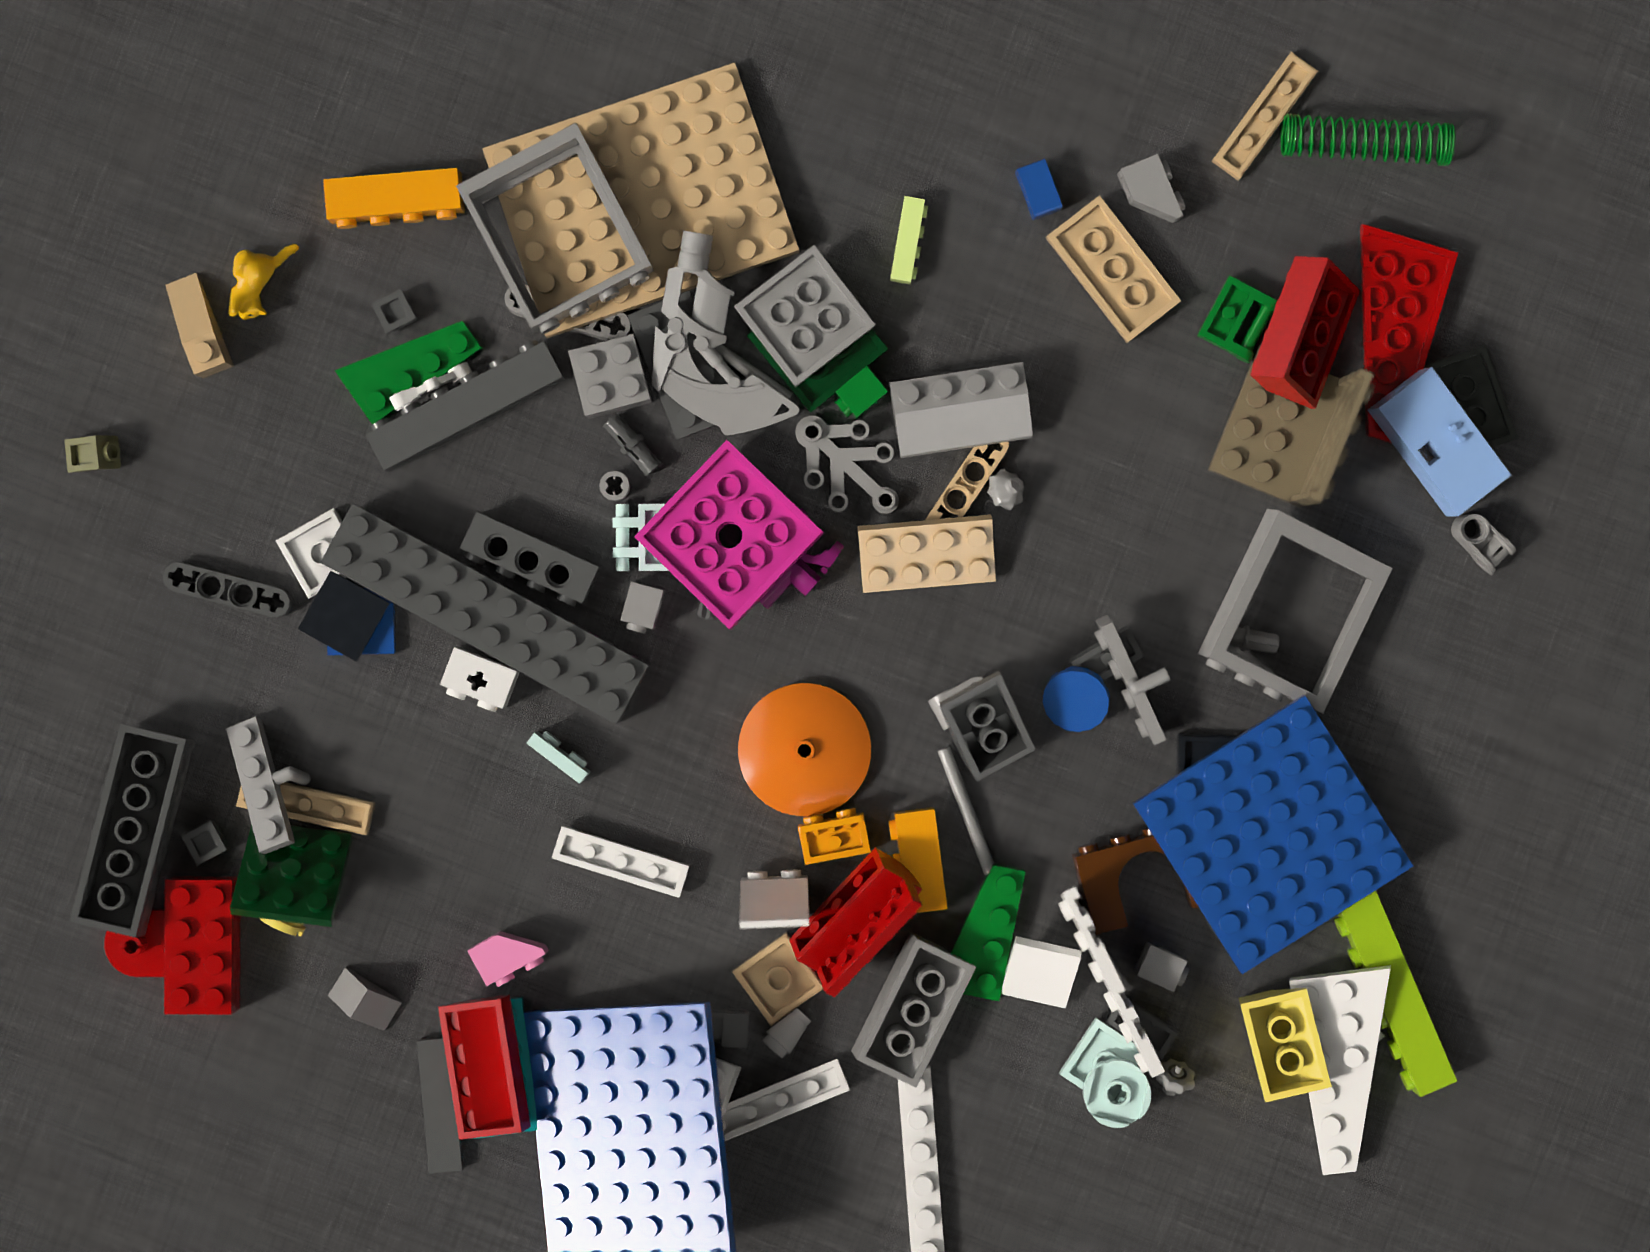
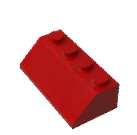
(1305, 330)

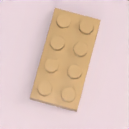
(1113, 269)
(927, 553)

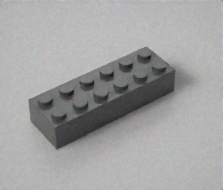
(132, 831)

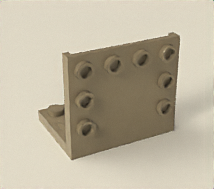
(1286, 445)

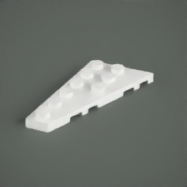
(1103, 969)
(1348, 1023)

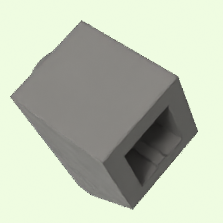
(1149, 188)

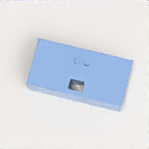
(1439, 442)

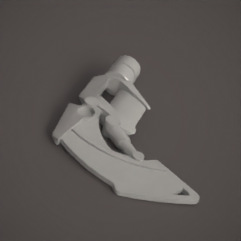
(731, 406)

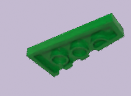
(405, 367)
(989, 931)

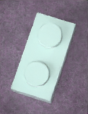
(571, 764)

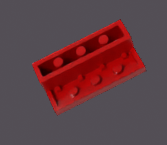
(857, 920)

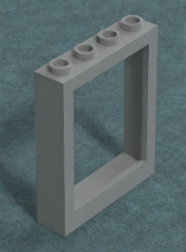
(524, 167)
(1244, 585)

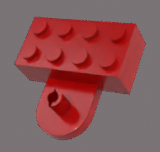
(188, 944)

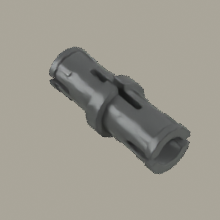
(632, 444)

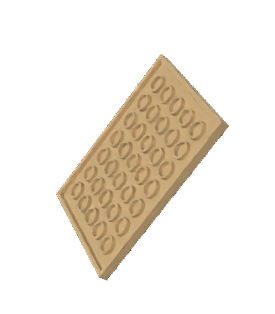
(675, 164)

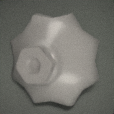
(1006, 489)
(1176, 1077)

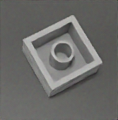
(610, 376)

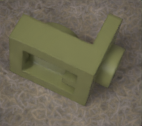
(92, 453)

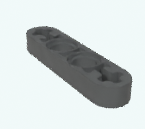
(227, 590)

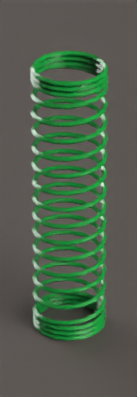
(1445, 141)

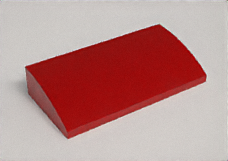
(484, 1067)

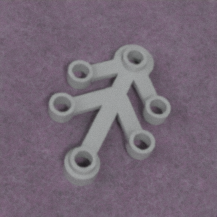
(842, 461)

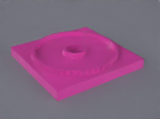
(688, 529)

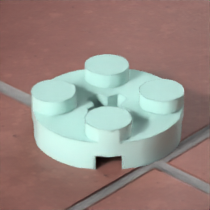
(1125, 1110)

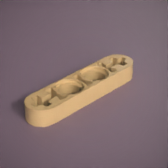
(968, 487)

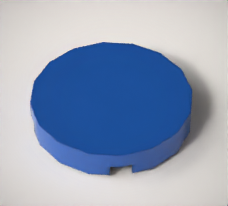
(1076, 699)

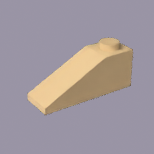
(198, 327)

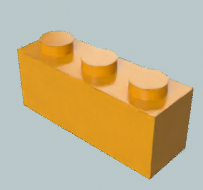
(921, 854)

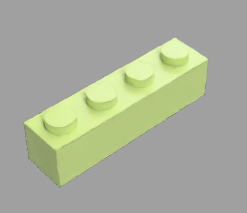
(907, 240)

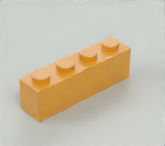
(393, 197)

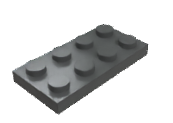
(643, 324)

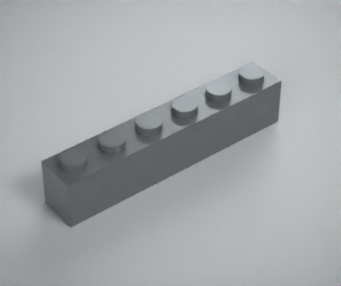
(464, 406)

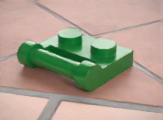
(1228, 314)

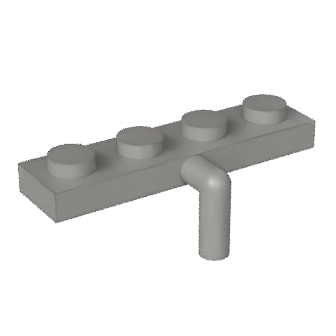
(1135, 693)
(262, 784)

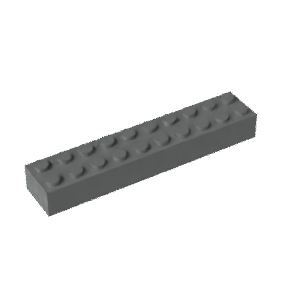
(485, 613)

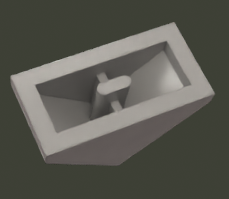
(364, 1000)

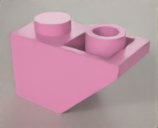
(503, 954)

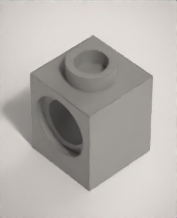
(642, 607)
(1161, 967)

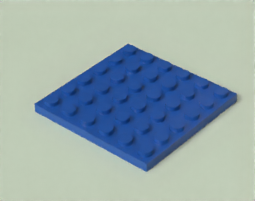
(1272, 834)

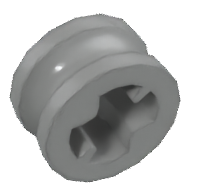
(604, 486)

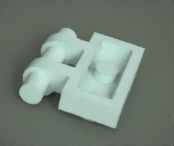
(623, 552)

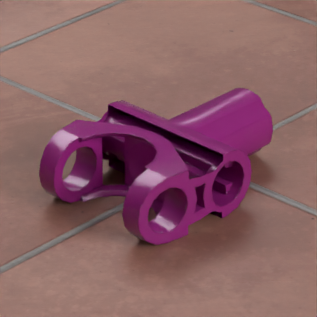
(801, 574)

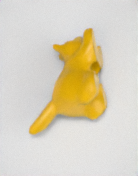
(252, 274)

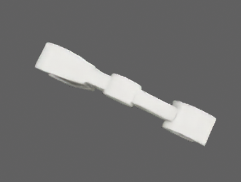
(410, 395)

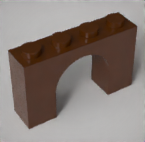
(1099, 875)

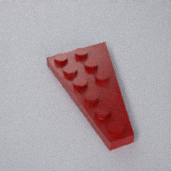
(1400, 308)

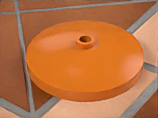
(811, 717)

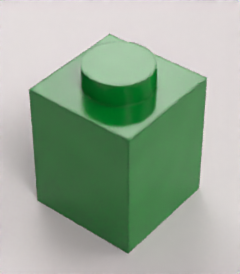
(860, 393)

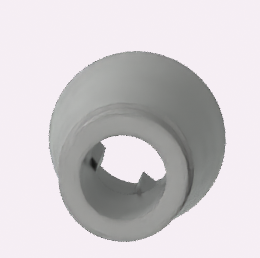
(786, 1033)

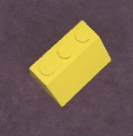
(1284, 1043)

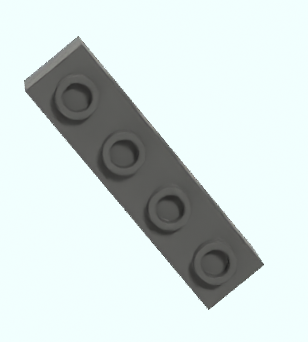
(486, 529)

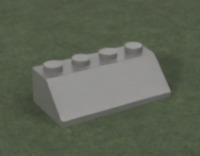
(961, 410)
(913, 1009)

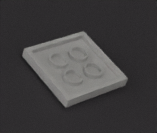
(804, 316)

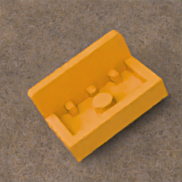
(833, 837)

